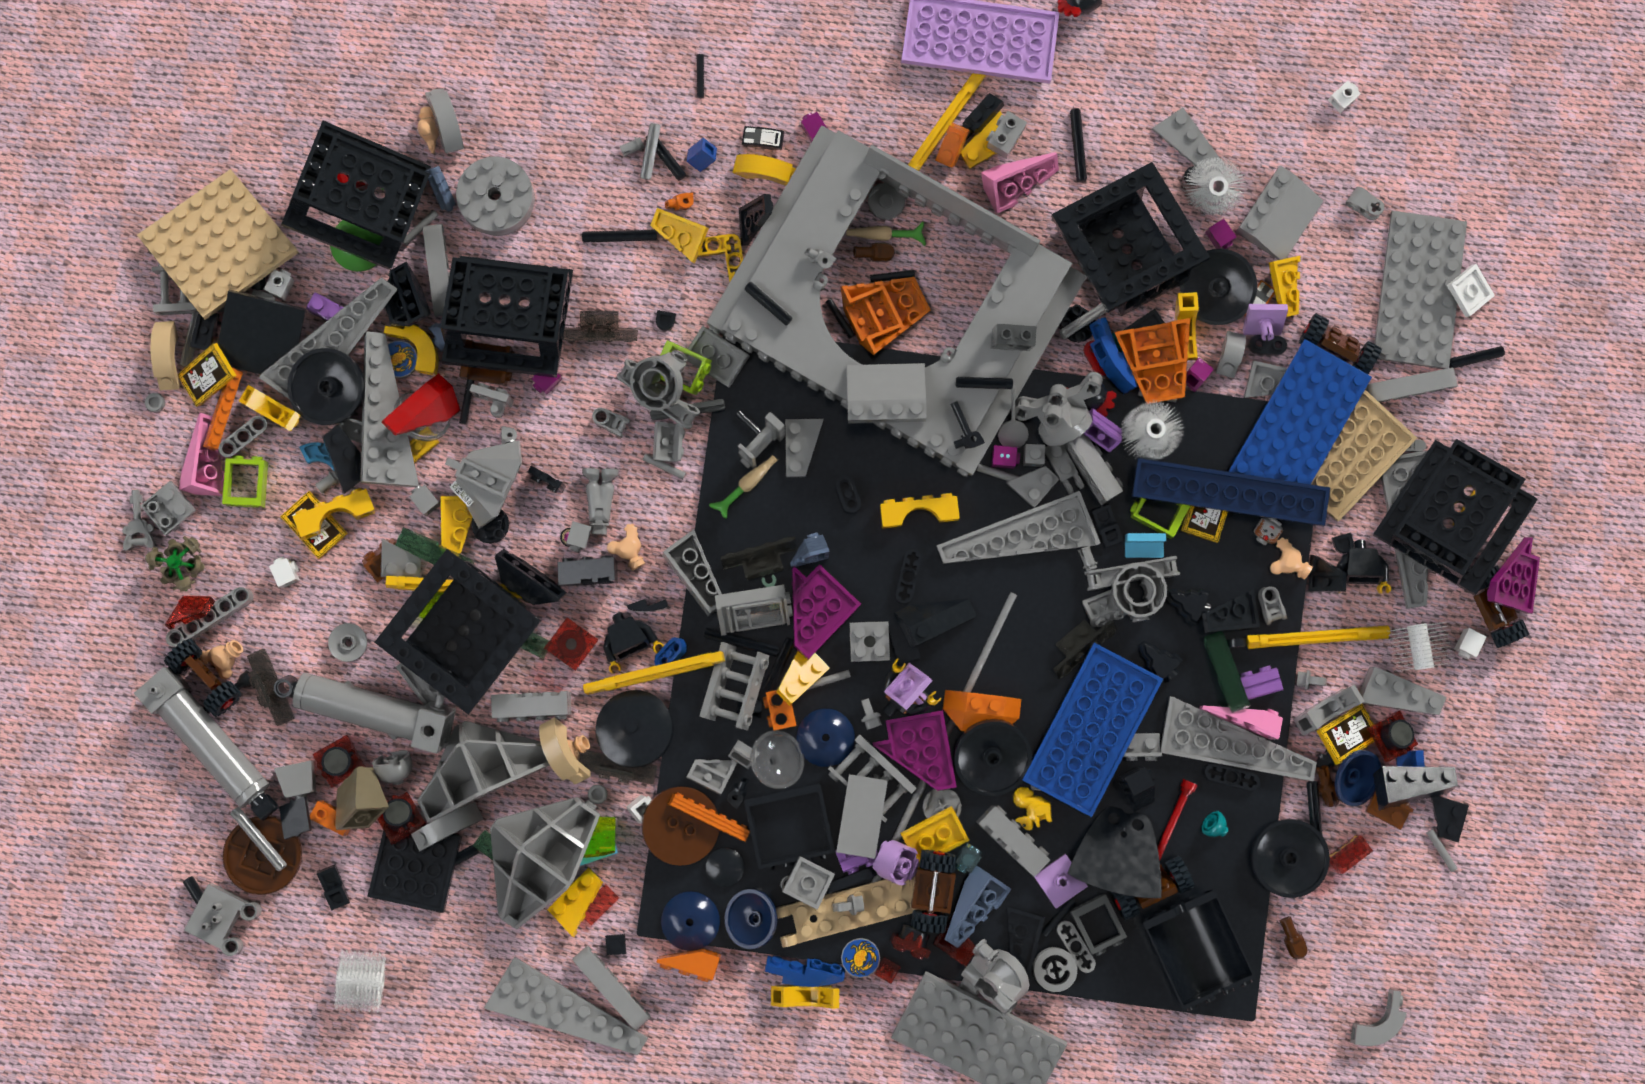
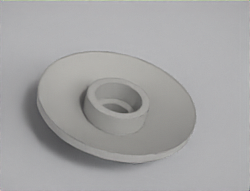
(338, 639)

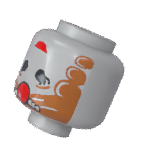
(1268, 530)

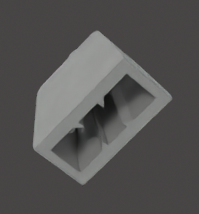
(297, 779)

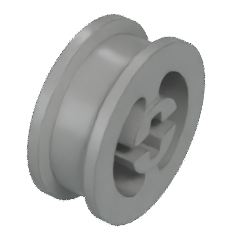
(1040, 972)

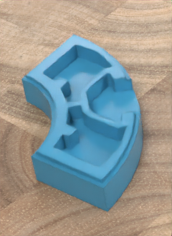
(316, 453)

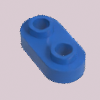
(670, 651)

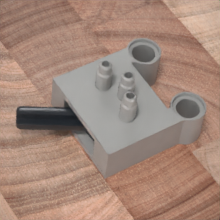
(217, 914)

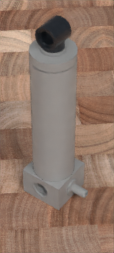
(170, 698)
(426, 725)

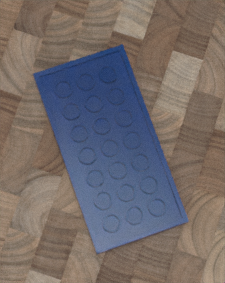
(1302, 417)
(1092, 729)

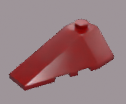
(429, 404)

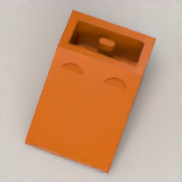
(697, 962)

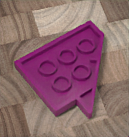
(1516, 579)
(818, 608)
(921, 747)

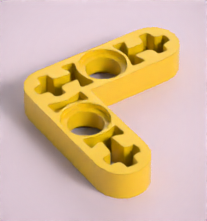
(723, 248)

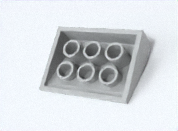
(1280, 214)
(886, 393)

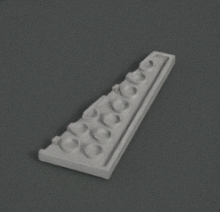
(337, 333)
(384, 456)
(1042, 529)
(1412, 574)
(1207, 738)
(544, 1002)

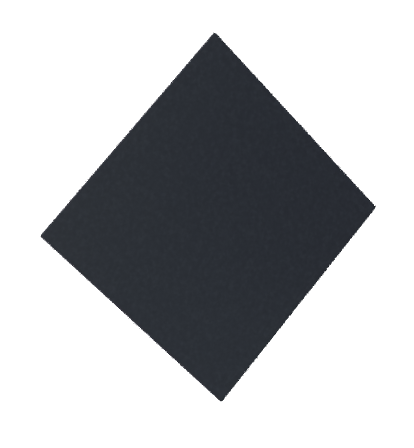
(1018, 666)

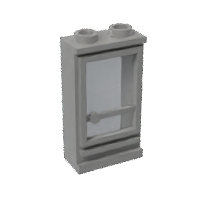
(753, 609)

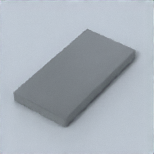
(862, 816)

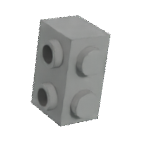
(1006, 135)

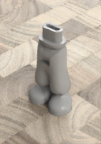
(599, 498)

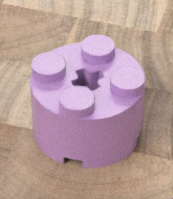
(896, 862)

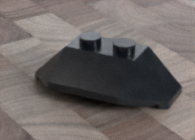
(408, 302)
(526, 580)

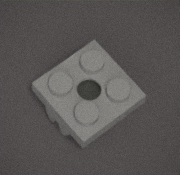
(869, 641)

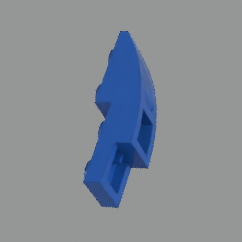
(1111, 361)
(812, 974)

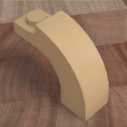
(163, 355)
(558, 754)

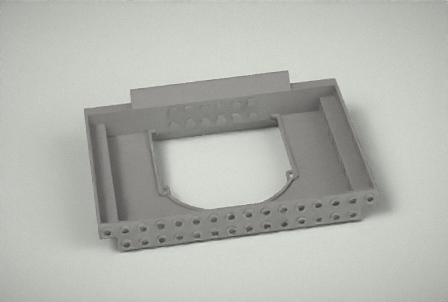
(815, 214)

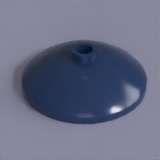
(825, 752)
(1355, 778)
(700, 910)
(742, 922)

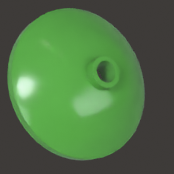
(348, 260)

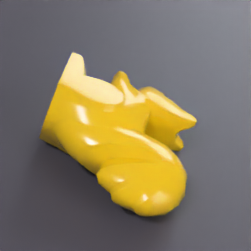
(1036, 808)

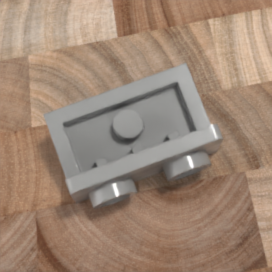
(668, 442)

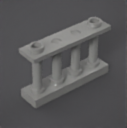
(165, 307)
(774, 430)
(718, 680)
(875, 760)

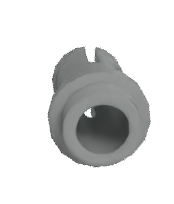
(632, 146)
(327, 482)
(1087, 558)

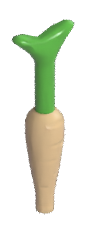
(885, 233)
(746, 484)

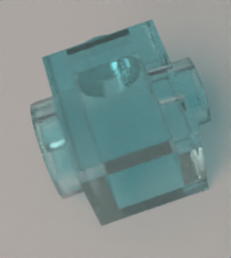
(967, 858)

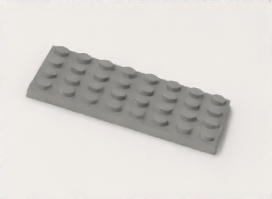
(1415, 302)
(976, 1036)

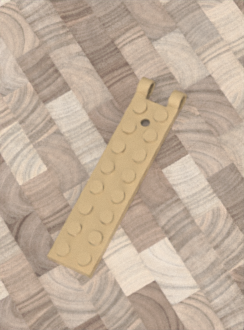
(881, 902)

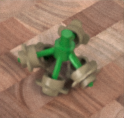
(176, 551)

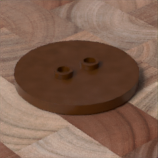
(674, 834)
(248, 865)

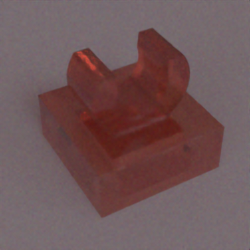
(887, 970)

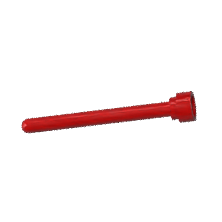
(1187, 788)

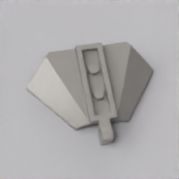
(487, 478)

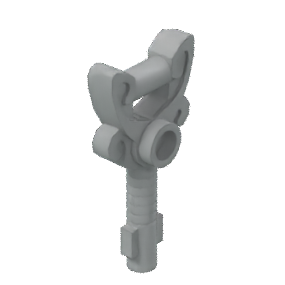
(137, 526)

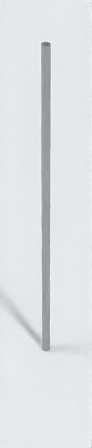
(950, 725)

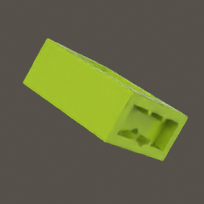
(703, 370)
(259, 501)
(1174, 525)

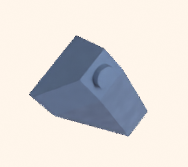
(811, 550)
(978, 897)

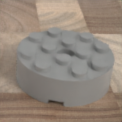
(493, 177)

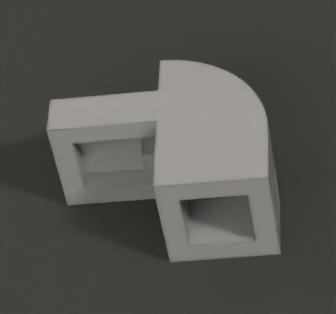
(1232, 354)

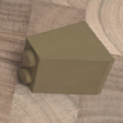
(359, 800)

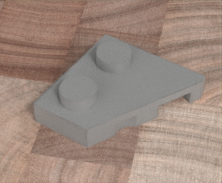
(1034, 485)
(398, 561)
(712, 773)

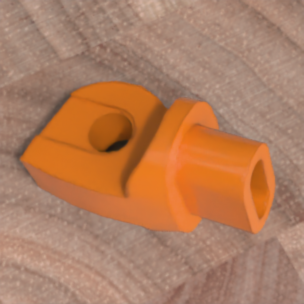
(677, 202)

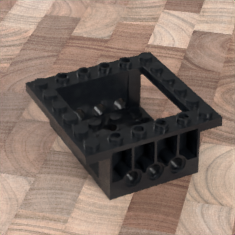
(360, 159)
(1119, 206)
(539, 322)
(1428, 499)
(480, 655)

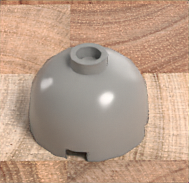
(394, 767)

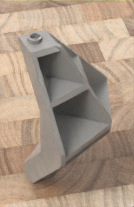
(476, 765)
(539, 855)

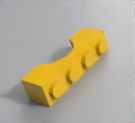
(943, 508)
(310, 521)

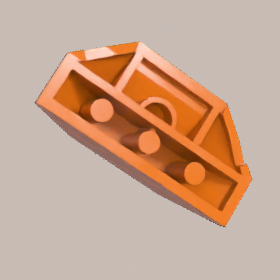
(970, 708)

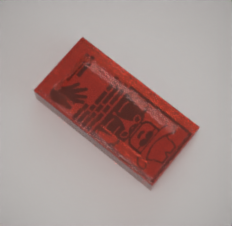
(603, 901)

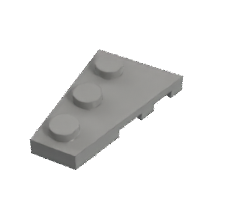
(1263, 379)
(800, 444)

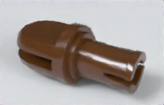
(876, 252)
(1327, 787)
(1293, 940)

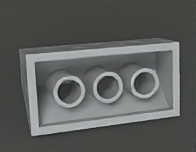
(1093, 468)

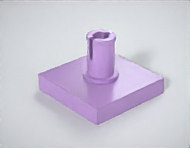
(1265, 320)
(908, 687)
(1057, 883)

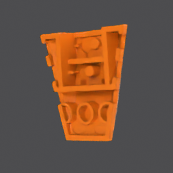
(883, 310)
(1158, 358)

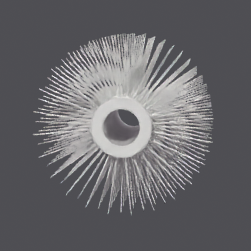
(1221, 182)
(1159, 430)
(1420, 646)
(359, 980)

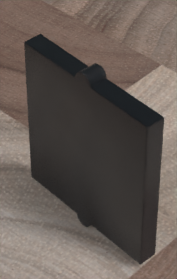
(295, 818)

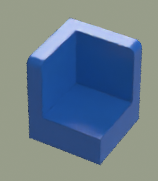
(701, 154)
(1411, 759)

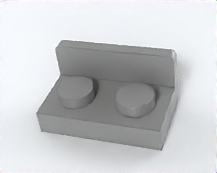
(1101, 609)
(1144, 745)

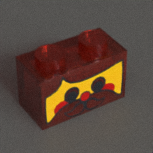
(1349, 854)

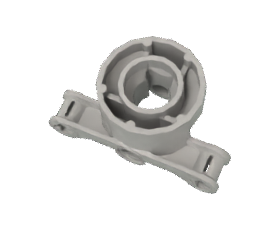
(644, 379)
(1063, 416)
(1152, 581)
(996, 977)

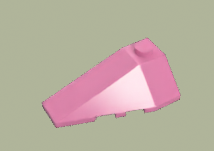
(1011, 180)
(202, 466)
(1257, 721)

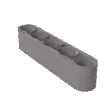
(437, 265)
(1413, 385)
(219, 616)
(611, 989)

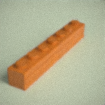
(222, 412)
(709, 816)

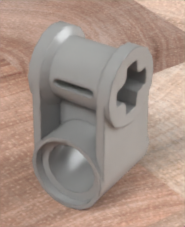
(1363, 203)
(611, 422)
(1272, 606)

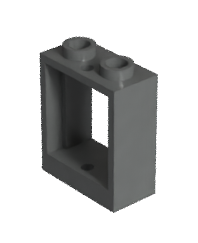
(1020, 336)
(1087, 907)

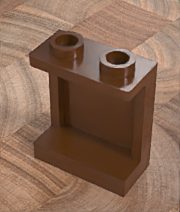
(486, 375)

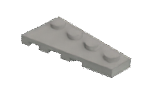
(1186, 138)

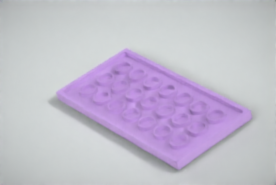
(981, 38)

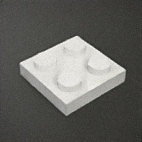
(1470, 290)

